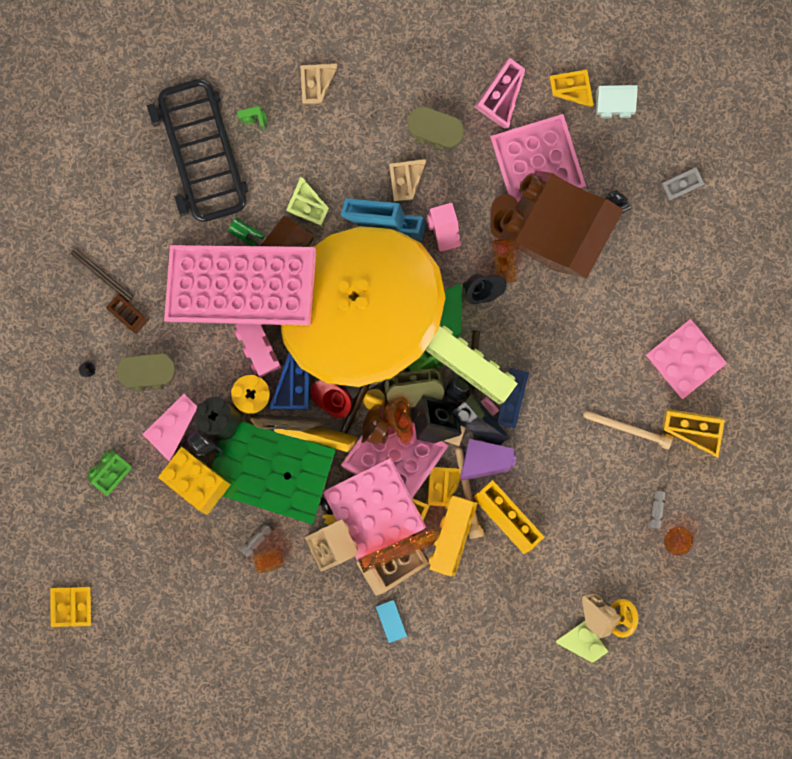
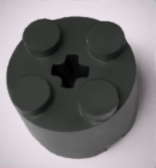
(218, 417)

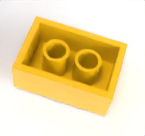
(194, 481)

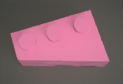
(501, 94)

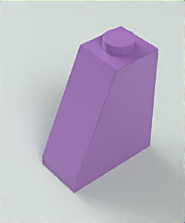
(486, 459)

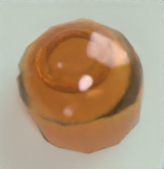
(684, 538)

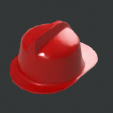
(331, 398)

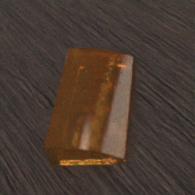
(399, 550)

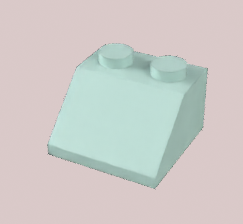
(616, 101)

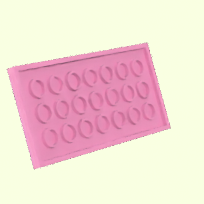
(240, 284)

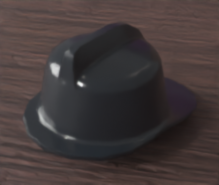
(483, 288)
(199, 445)

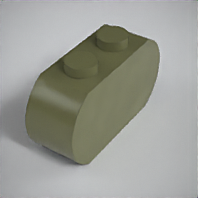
(435, 128)
(146, 371)
(414, 385)

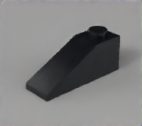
(479, 421)

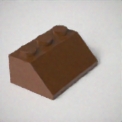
(288, 234)

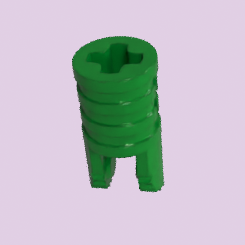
(242, 230)

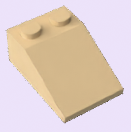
(332, 545)
(391, 574)

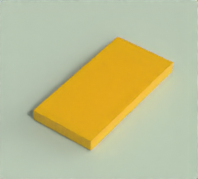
(323, 437)

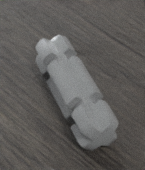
(657, 511)
(256, 540)

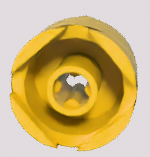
(240, 392)

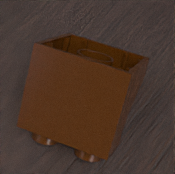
(559, 224)

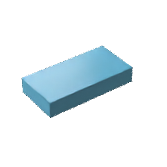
(391, 621)

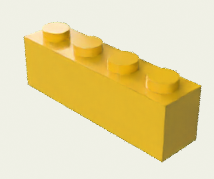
(508, 517)
(453, 535)

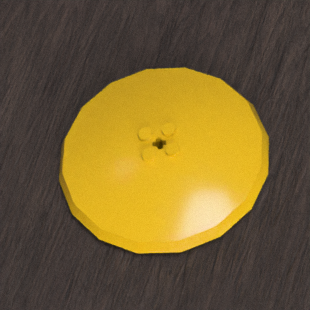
(371, 307)

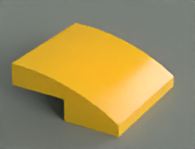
(70, 606)

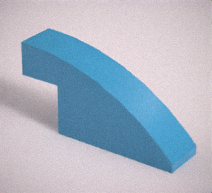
(383, 215)

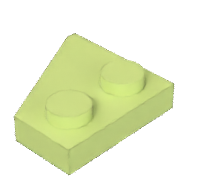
(307, 204)
(583, 643)

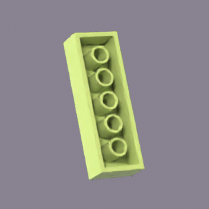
(471, 365)

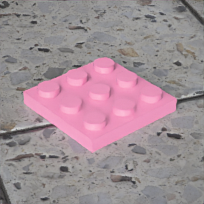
(686, 359)

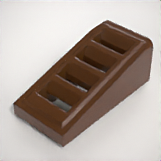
(141, 321)

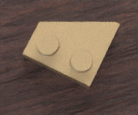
(316, 81)
(405, 179)

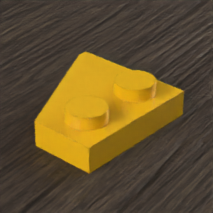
(572, 87)
(441, 485)

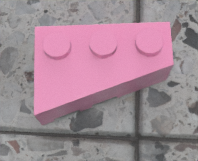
(445, 226)
(257, 348)
(172, 427)

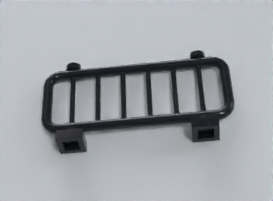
(190, 202)

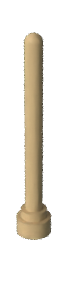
(663, 440)
(475, 529)

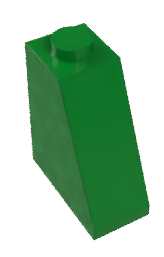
(452, 310)

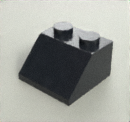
(435, 420)

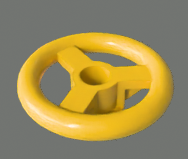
(628, 618)

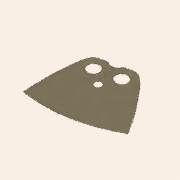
(291, 421)

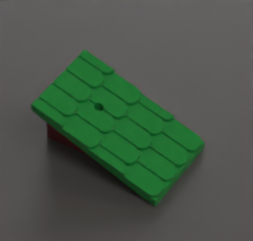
(256, 469)

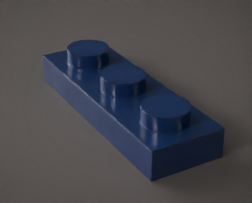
(511, 407)

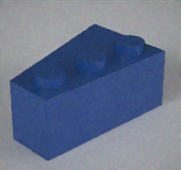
(293, 388)

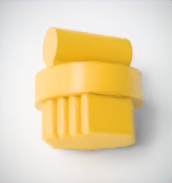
(374, 397)

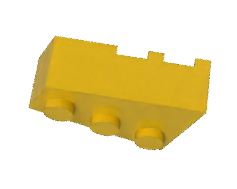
(695, 428)

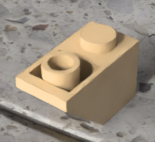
(598, 616)

